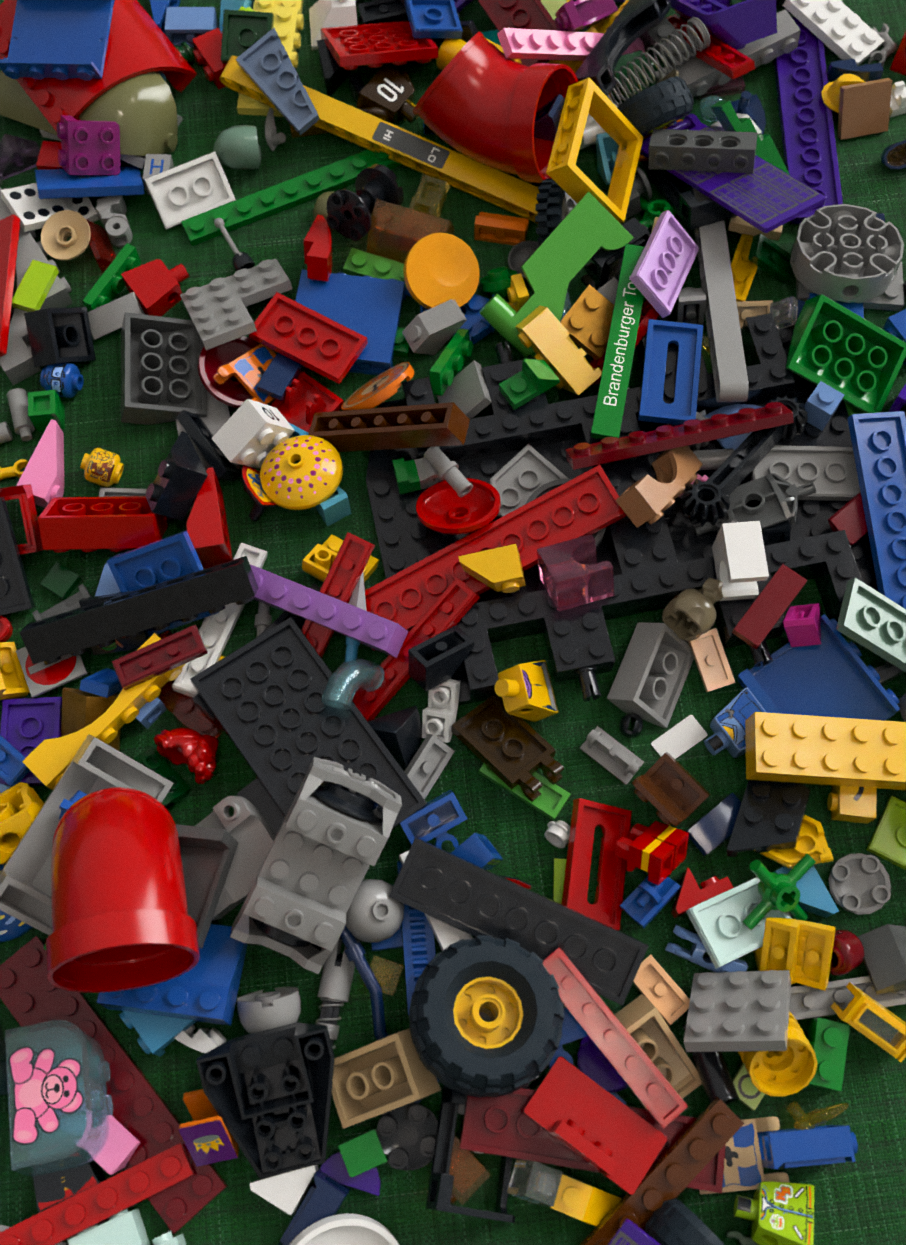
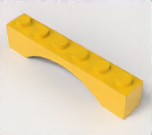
(54, 755)

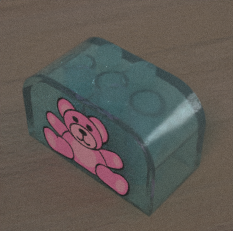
(55, 1097)

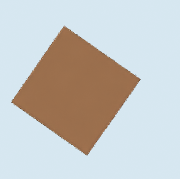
(864, 108)

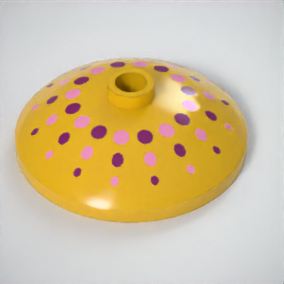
(306, 482)

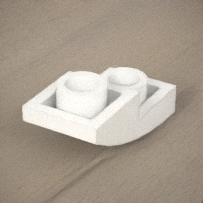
(441, 710)
(203, 1040)

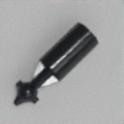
(715, 1076)

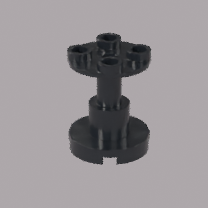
(351, 211)

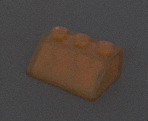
(399, 228)

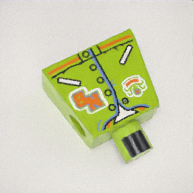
(779, 1213)

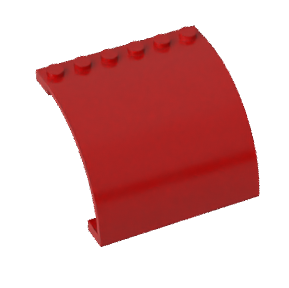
(133, 49)

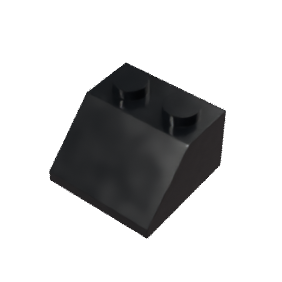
(60, 336)

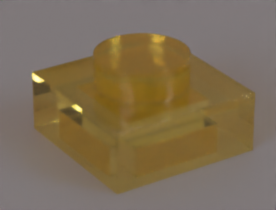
(387, 974)

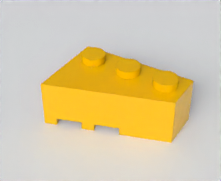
(551, 343)

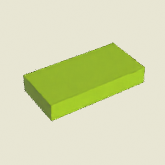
(34, 286)

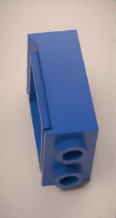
(807, 1146)

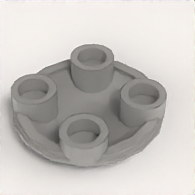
(859, 883)

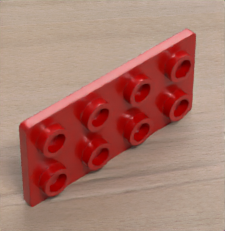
(595, 1125)

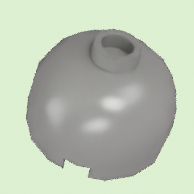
(373, 913)
(270, 1009)

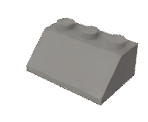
(652, 673)

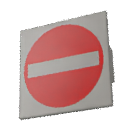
(44, 677)

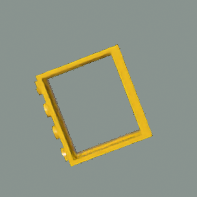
(580, 100)

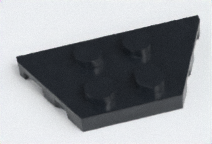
(769, 817)

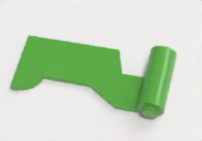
(556, 264)

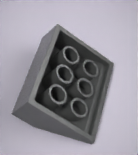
(160, 369)

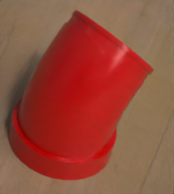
(490, 107)
(118, 896)

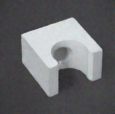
(740, 559)

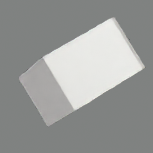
(286, 1189)

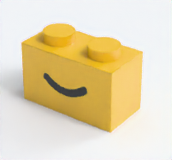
(852, 803)

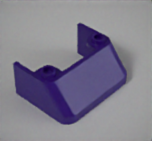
(731, 24)

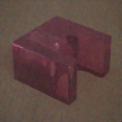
(572, 573)

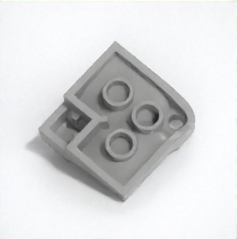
(254, 842)

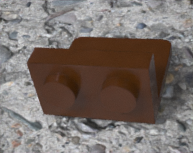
(670, 790)

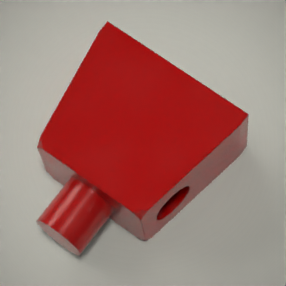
(155, 286)

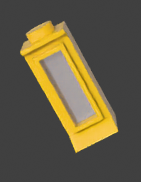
(874, 1022)

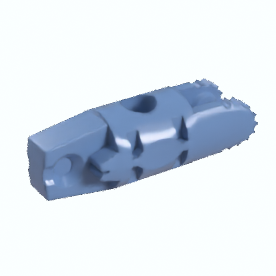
(696, 953)

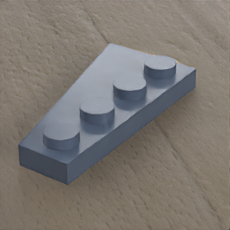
(276, 77)

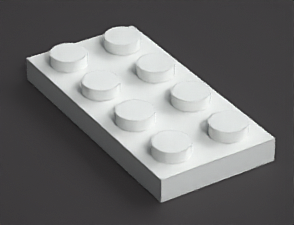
(836, 27)

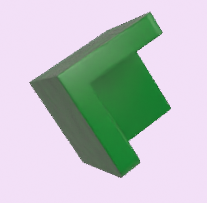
(44, 407)
(362, 1153)

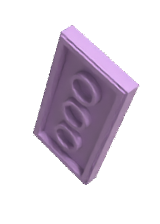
(664, 263)

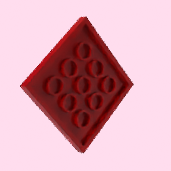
(377, 45)

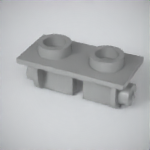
(611, 755)

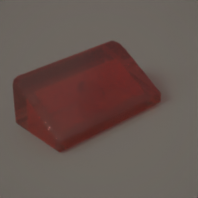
(101, 246)

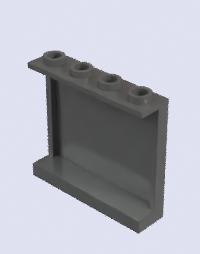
(205, 863)

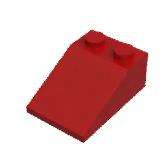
(209, 525)

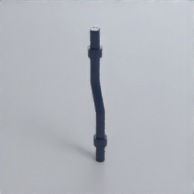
(355, 953)

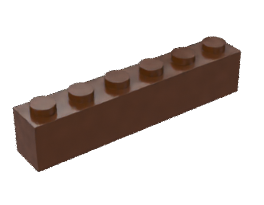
(392, 427)

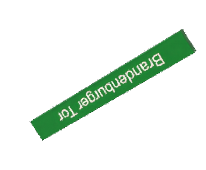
(619, 350)

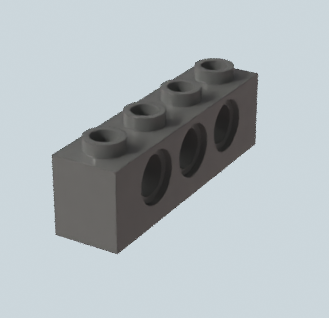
(703, 150)

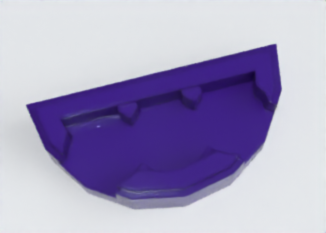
(598, 1068)
(367, 1181)

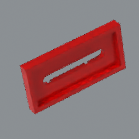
(611, 871)

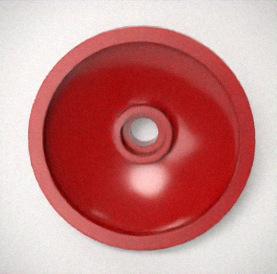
(449, 514)

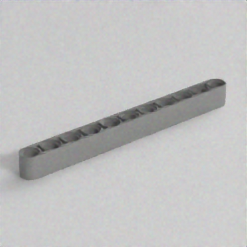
(721, 311)

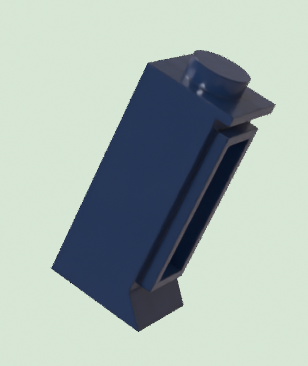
(320, 1202)

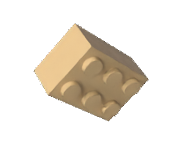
(380, 1079)

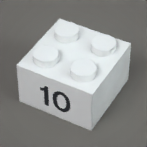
(252, 433)

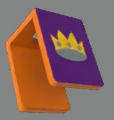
(207, 1134)

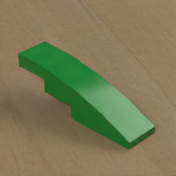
(730, 122)

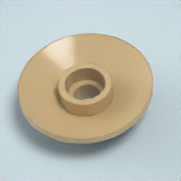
(59, 228)

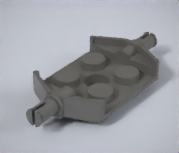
(777, 500)

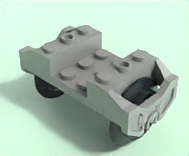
(317, 863)

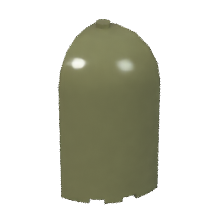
(139, 105)

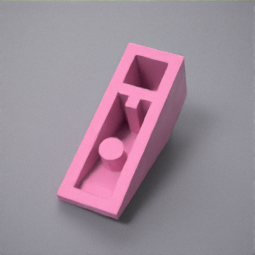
(46, 466)

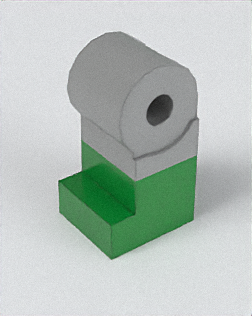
(414, 474)

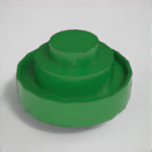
(497, 281)

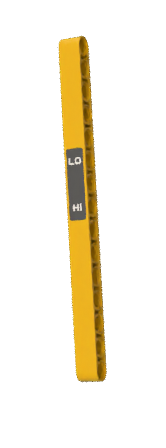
(405, 148)

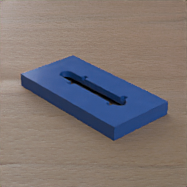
(689, 342)

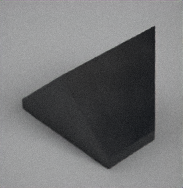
(400, 734)

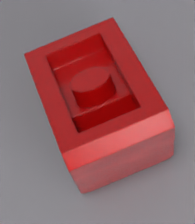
(692, 895)

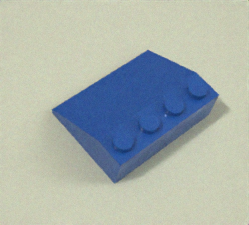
(201, 994)

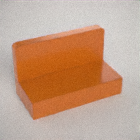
(500, 228)

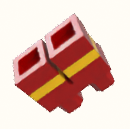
(653, 849)

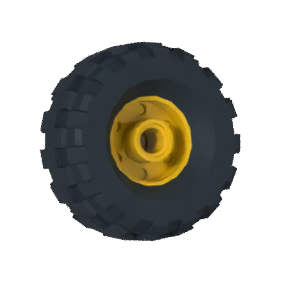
(516, 995)

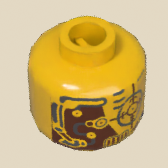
(102, 467)

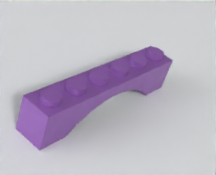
(329, 612)

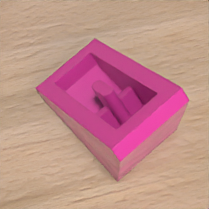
(803, 625)

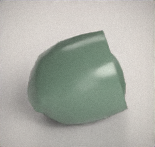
(239, 147)

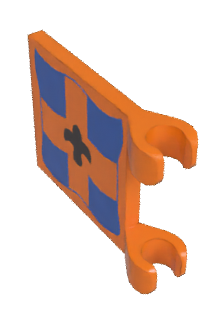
(248, 371)

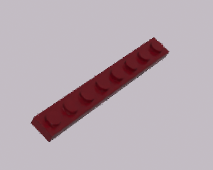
(672, 437)

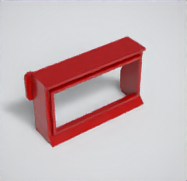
(29, 515)

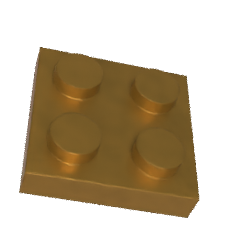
(590, 322)

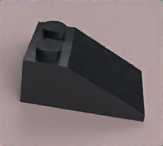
(177, 480)

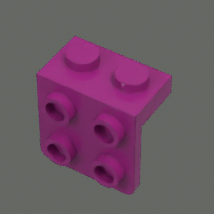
(89, 146)

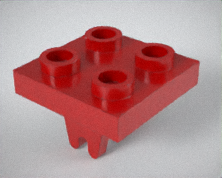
(304, 399)

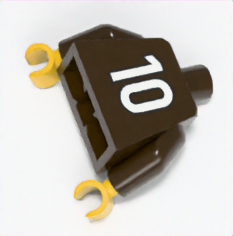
(388, 95)

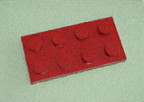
(308, 337)

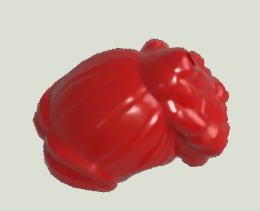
(190, 748)

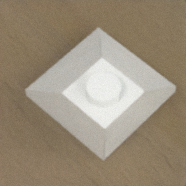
(330, 14)

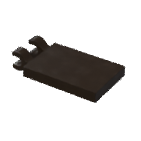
(508, 746)

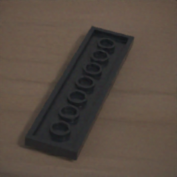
(495, 906)

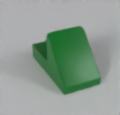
(529, 383)

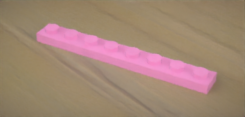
(553, 44)

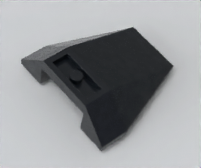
(274, 1094)

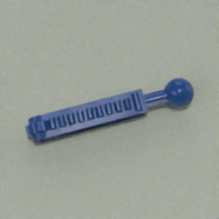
(417, 945)

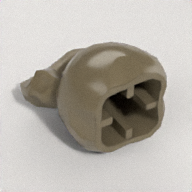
(693, 611)

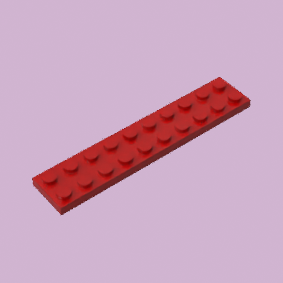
(558, 516)

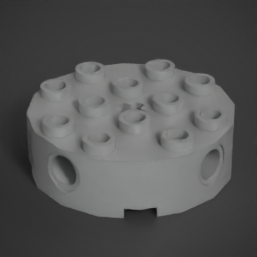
(846, 253)

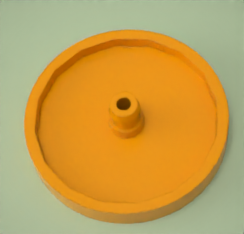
(441, 270)

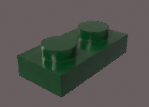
(771, 258)

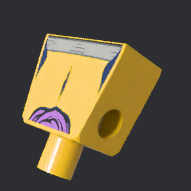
(527, 691)

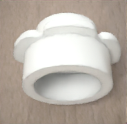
(558, 833)

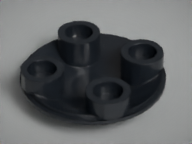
(408, 1136)

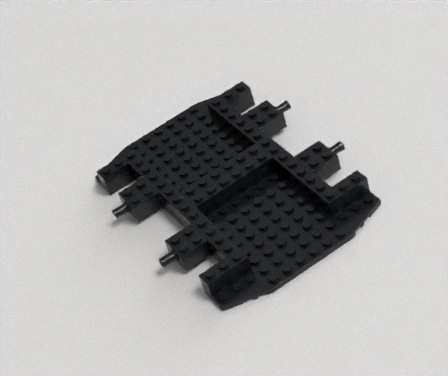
(647, 561)

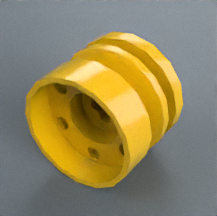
(783, 1071)

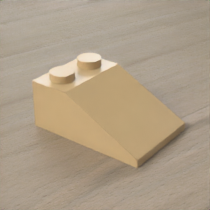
(659, 1044)

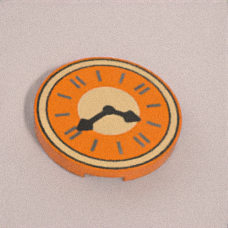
(379, 388)

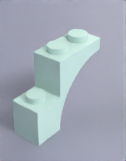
(123, 1229)

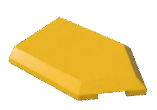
(810, 841)

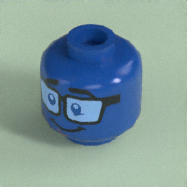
(63, 378)

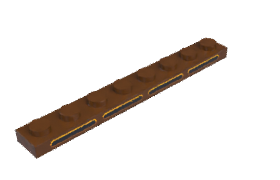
(672, 1171)

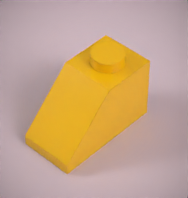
(496, 568)
(583, 1201)

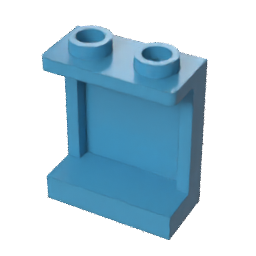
(155, 1030)

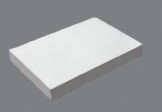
(189, 189)

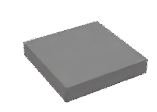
(468, 391)

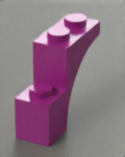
(583, 13)

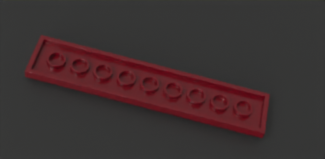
(134, 1099)

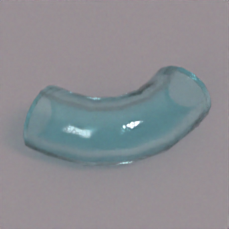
(348, 679)

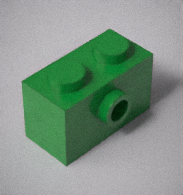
(830, 1045)

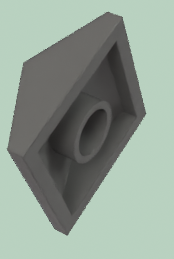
(885, 957)

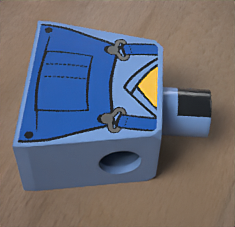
(730, 725)

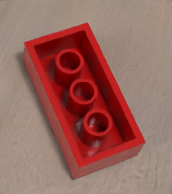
(99, 523)

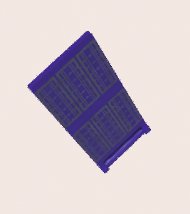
(760, 198)

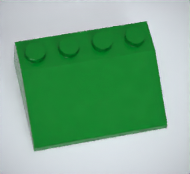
(845, 353)

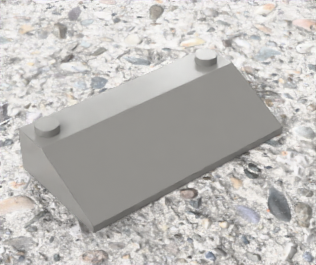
(27, 874)

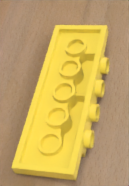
(287, 23)

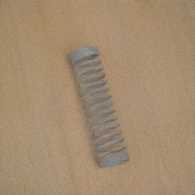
(692, 37)

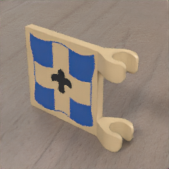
(743, 1158)

